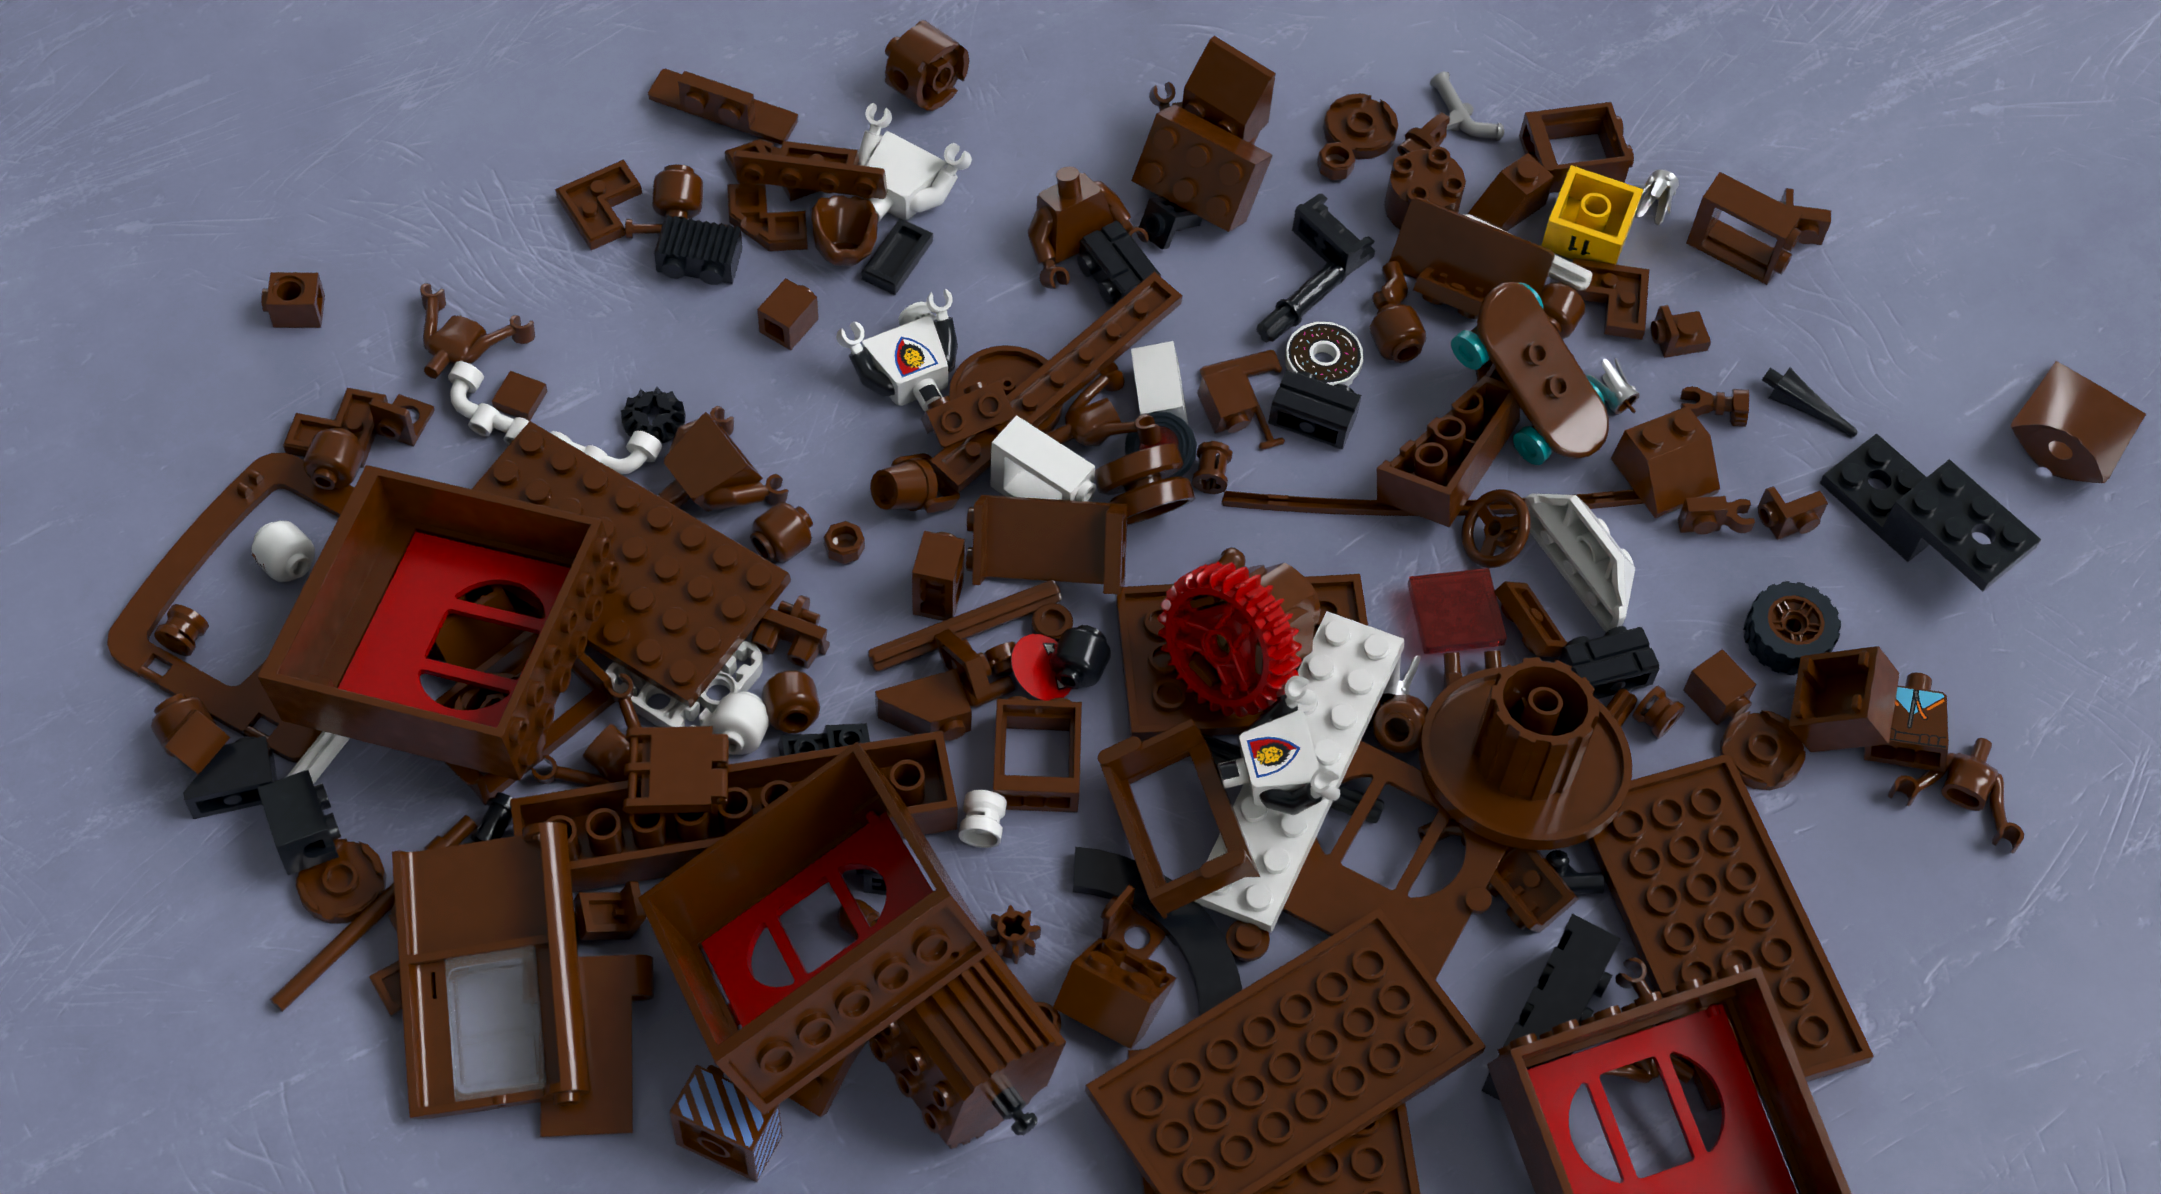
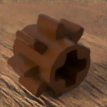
(1010, 924)

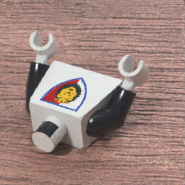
(909, 359)
(1281, 757)

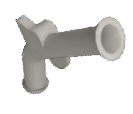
(1461, 112)

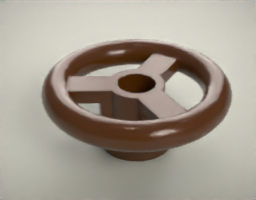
(1504, 532)

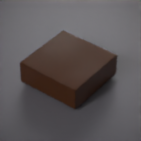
(519, 395)

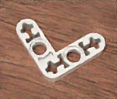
(676, 712)

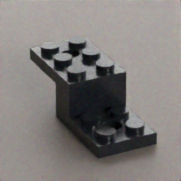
(1930, 511)

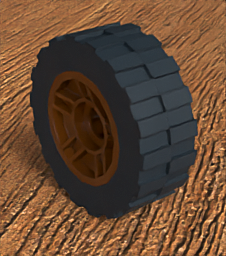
(1805, 611)

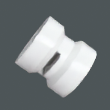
(982, 820)

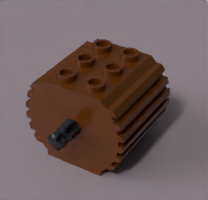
(972, 1053)

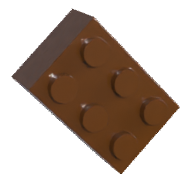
(1201, 167)

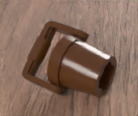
(911, 486)

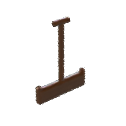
(1251, 366)

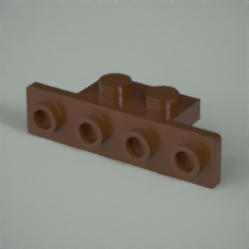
(723, 105)
(812, 168)

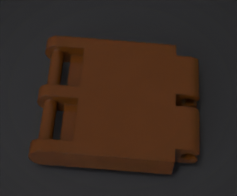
(678, 769)

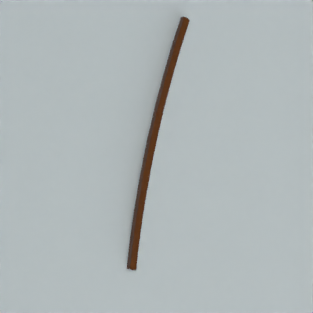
(1378, 508)

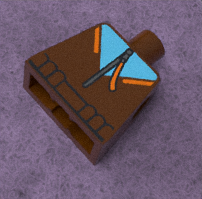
(1917, 728)

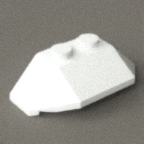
(1584, 554)

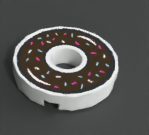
(1329, 339)

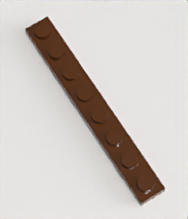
(1064, 374)

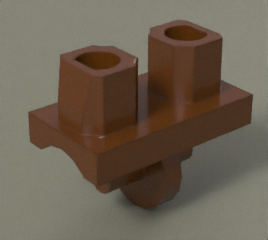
(796, 626)

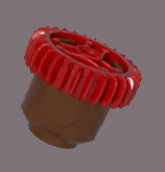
(1239, 633)

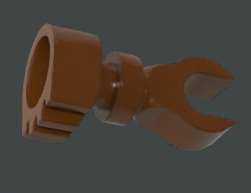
(1736, 404)

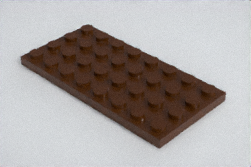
(680, 587)
(1711, 894)
(1286, 1066)

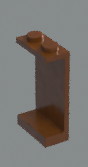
(1048, 541)

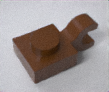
(1710, 513)

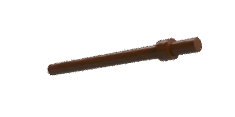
(359, 925)

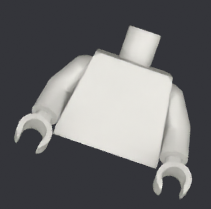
(913, 176)

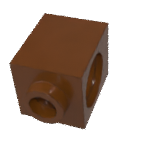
(294, 300)

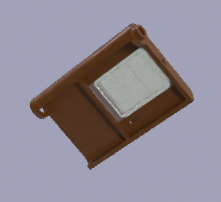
(506, 989)

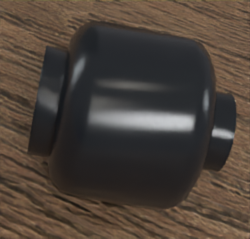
(1080, 657)

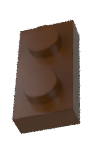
(1530, 617)

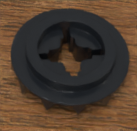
(666, 423)

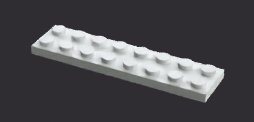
(1349, 676)

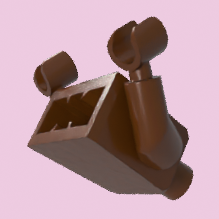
(1067, 214)
(714, 468)

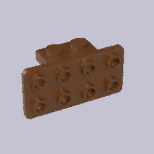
(1464, 258)

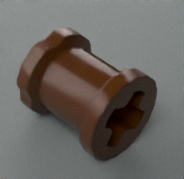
(1212, 467)

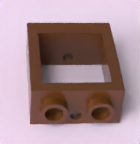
(1575, 121)
(1736, 247)
(1038, 792)

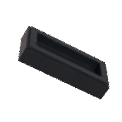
(897, 256)

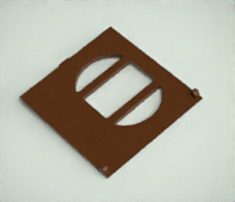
(1336, 896)

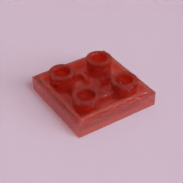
(1456, 611)

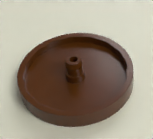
(1003, 363)

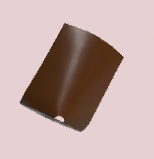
(2075, 426)

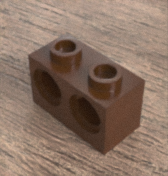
(938, 575)

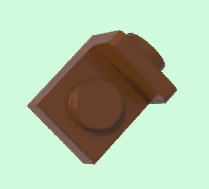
(1679, 333)

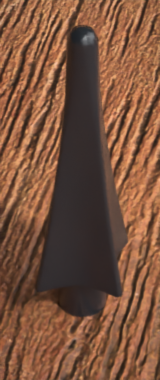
(1797, 394)

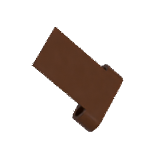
(607, 995)

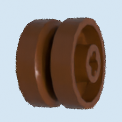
(1144, 482)

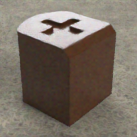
(195, 741)

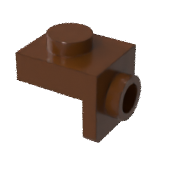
(1813, 222)
(1791, 517)
(609, 913)

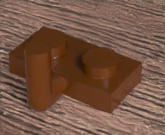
(971, 669)

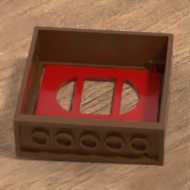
(383, 593)
(765, 868)
(1746, 1150)

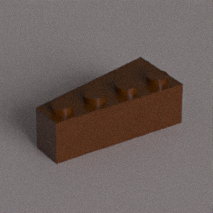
(1449, 460)

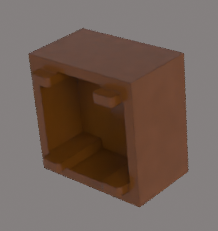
(1844, 699)

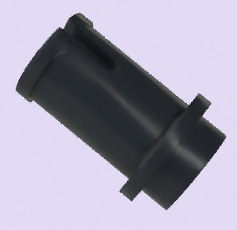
(495, 819)

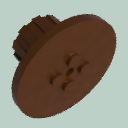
(1526, 755)

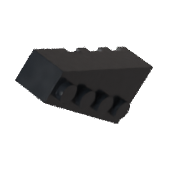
(1566, 984)

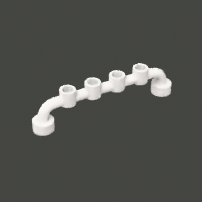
(485, 418)

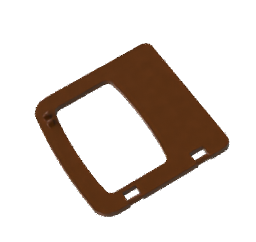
(129, 636)

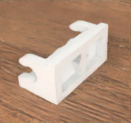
(1158, 379)

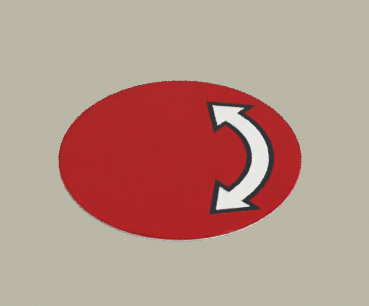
(1033, 670)

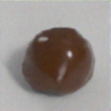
(844, 229)

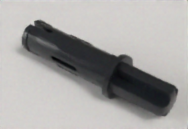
(1290, 310)

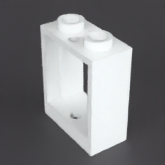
(1037, 466)

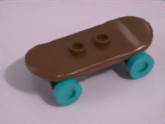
(1539, 372)

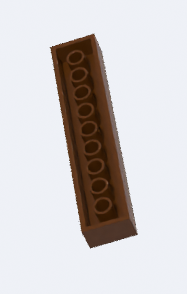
(623, 847)

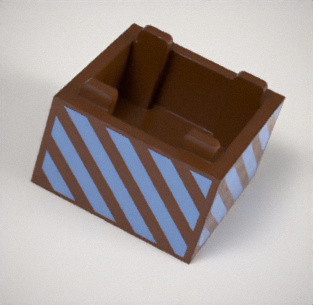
(723, 1124)

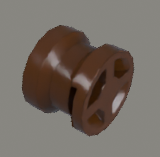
(181, 630)
(1659, 711)

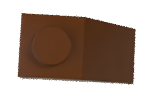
(1514, 194)
(927, 706)

